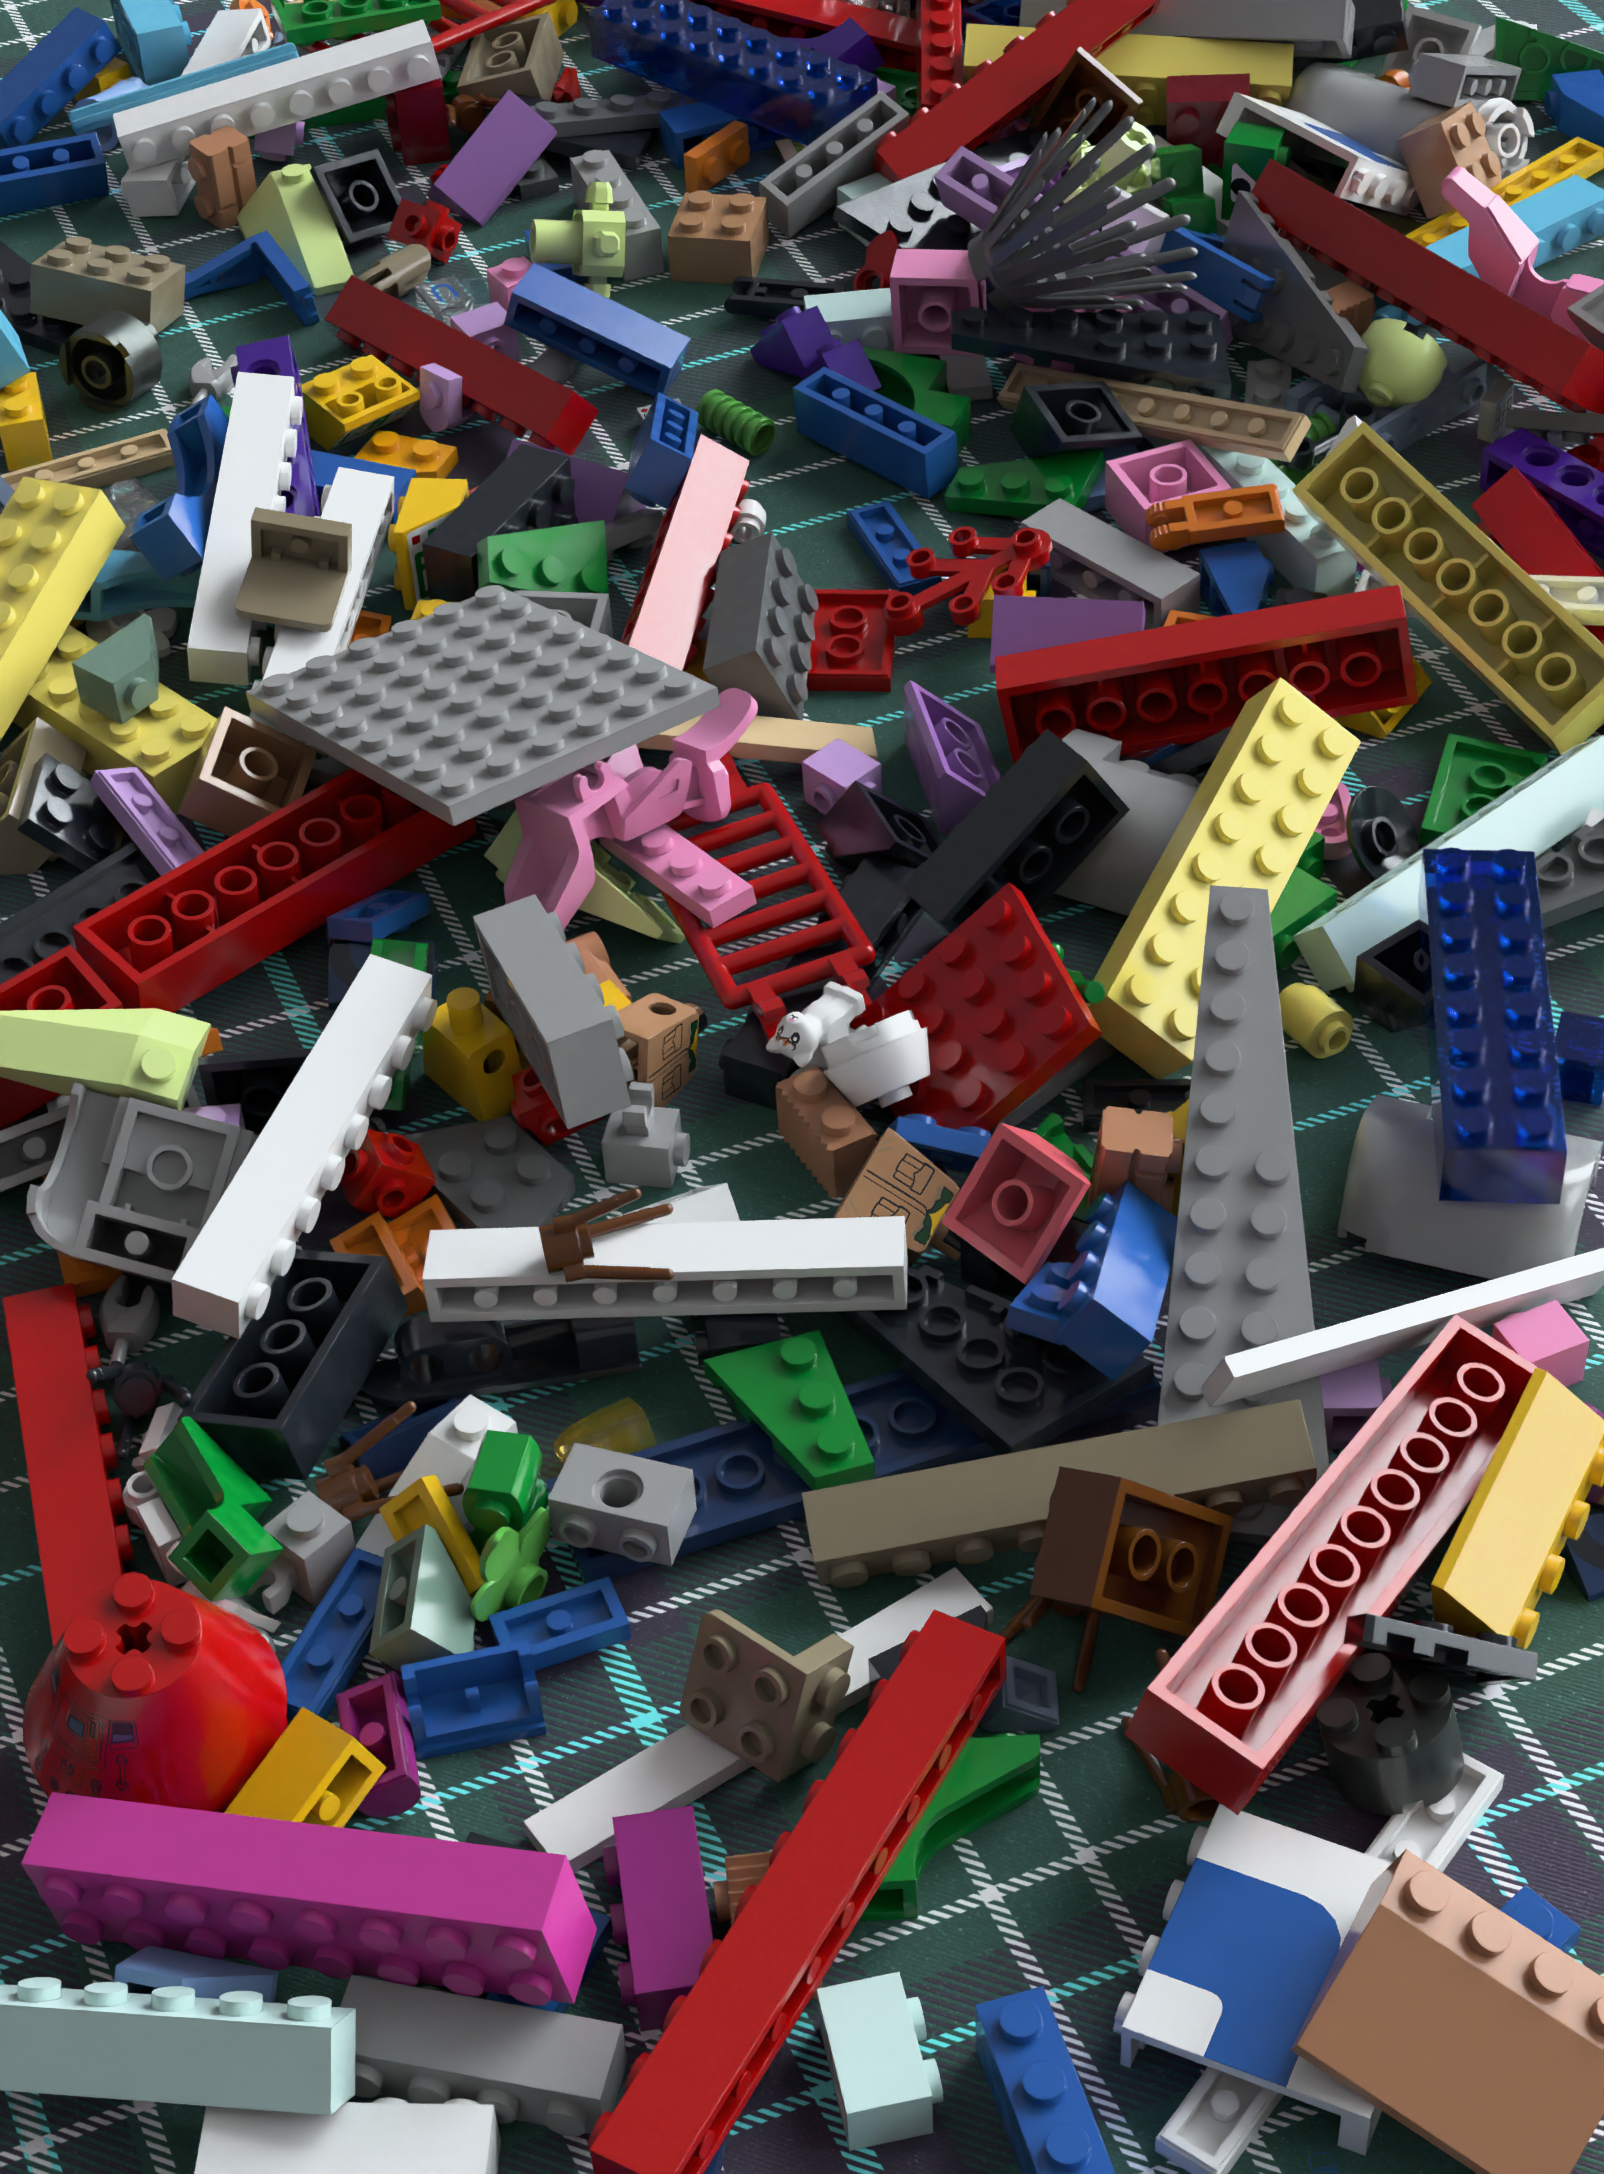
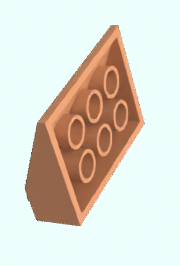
(1462, 2026)

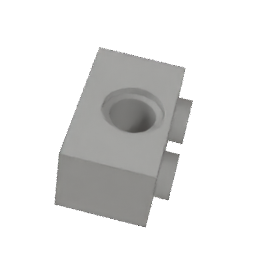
(622, 1504)

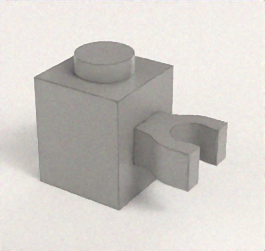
(644, 1142)
(314, 1551)

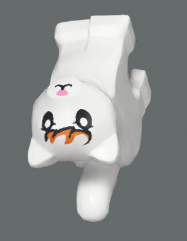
(819, 1024)

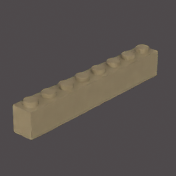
(1004, 1499)

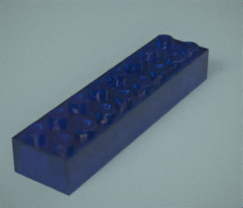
(730, 65)
(1490, 1028)

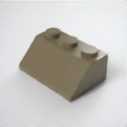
(514, 57)
(17, 851)

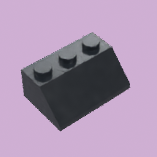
(1391, 980)

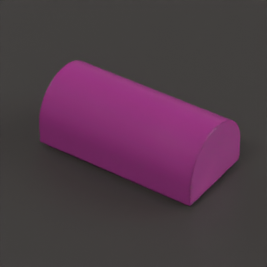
(380, 1721)

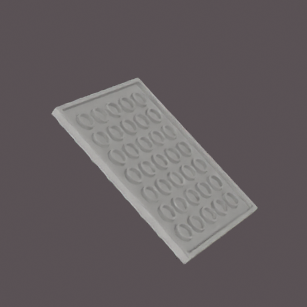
(480, 702)

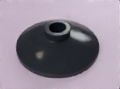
(1379, 831)

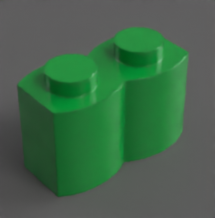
(503, 1485)

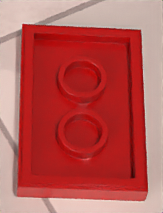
(851, 642)

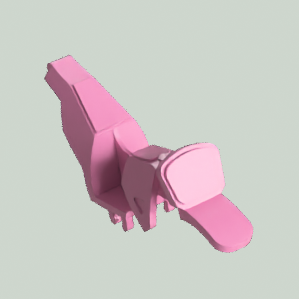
(1506, 250)
(621, 802)

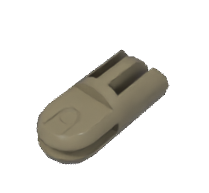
(399, 271)

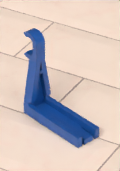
(246, 264)
(1219, 274)

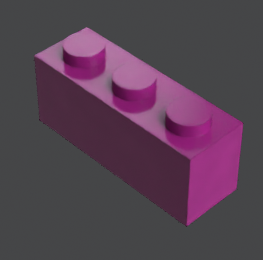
(661, 1909)

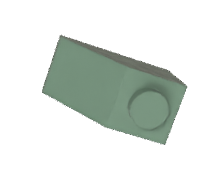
(121, 672)
(420, 1603)

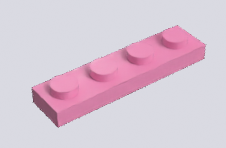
(685, 874)

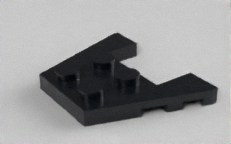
(1478, 1659)

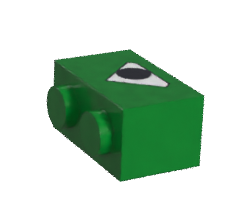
(1246, 156)

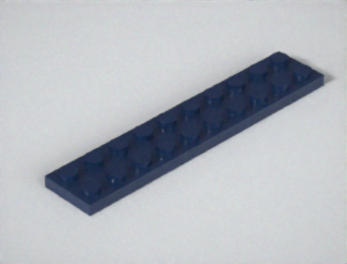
(750, 1487)

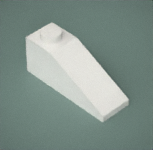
(449, 1454)

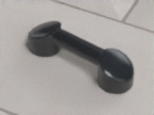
(1311, 453)

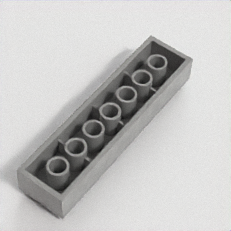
(1313, 26)

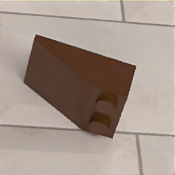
(1073, 90)
(1130, 1552)

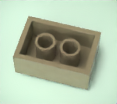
(86, 279)

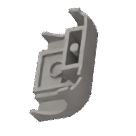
(1359, 108)
(1129, 853)
(134, 1183)
(1397, 1208)

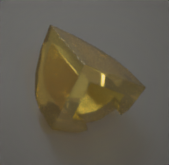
(616, 1428)

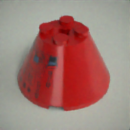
(154, 1700)

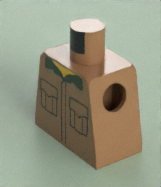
(662, 1043)
(904, 1183)

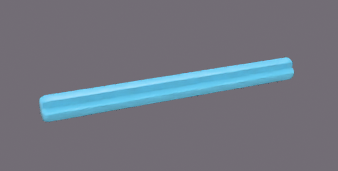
(100, 113)

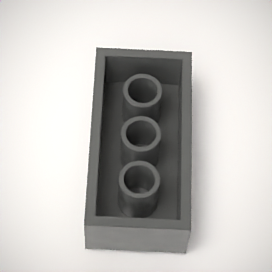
(762, 627)

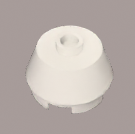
(1507, 133)
(879, 1060)

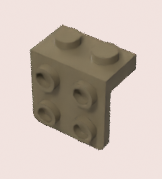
(295, 570)
(762, 1699)

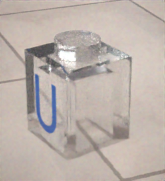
(444, 299)

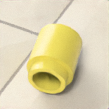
(1314, 1020)

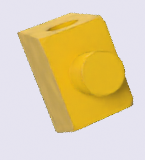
(471, 1055)

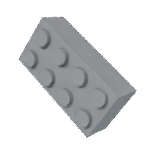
(555, 1010)

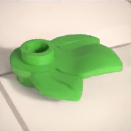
(512, 1567)

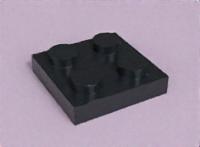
(68, 815)

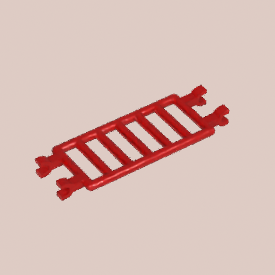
(843, 925)

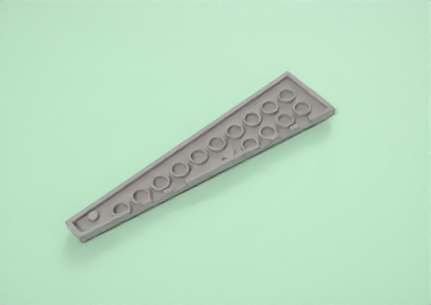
(1240, 1214)

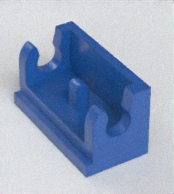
(473, 1699)

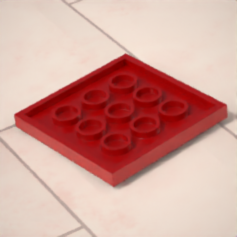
(994, 1015)

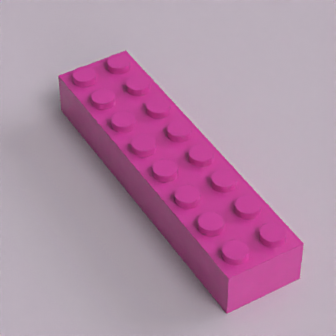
(313, 1897)

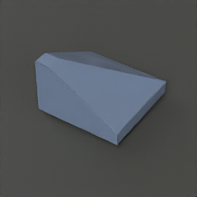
(1024, 1701)

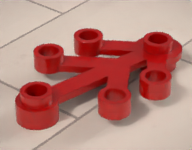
(1022, 553)

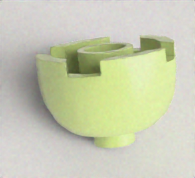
(1399, 364)

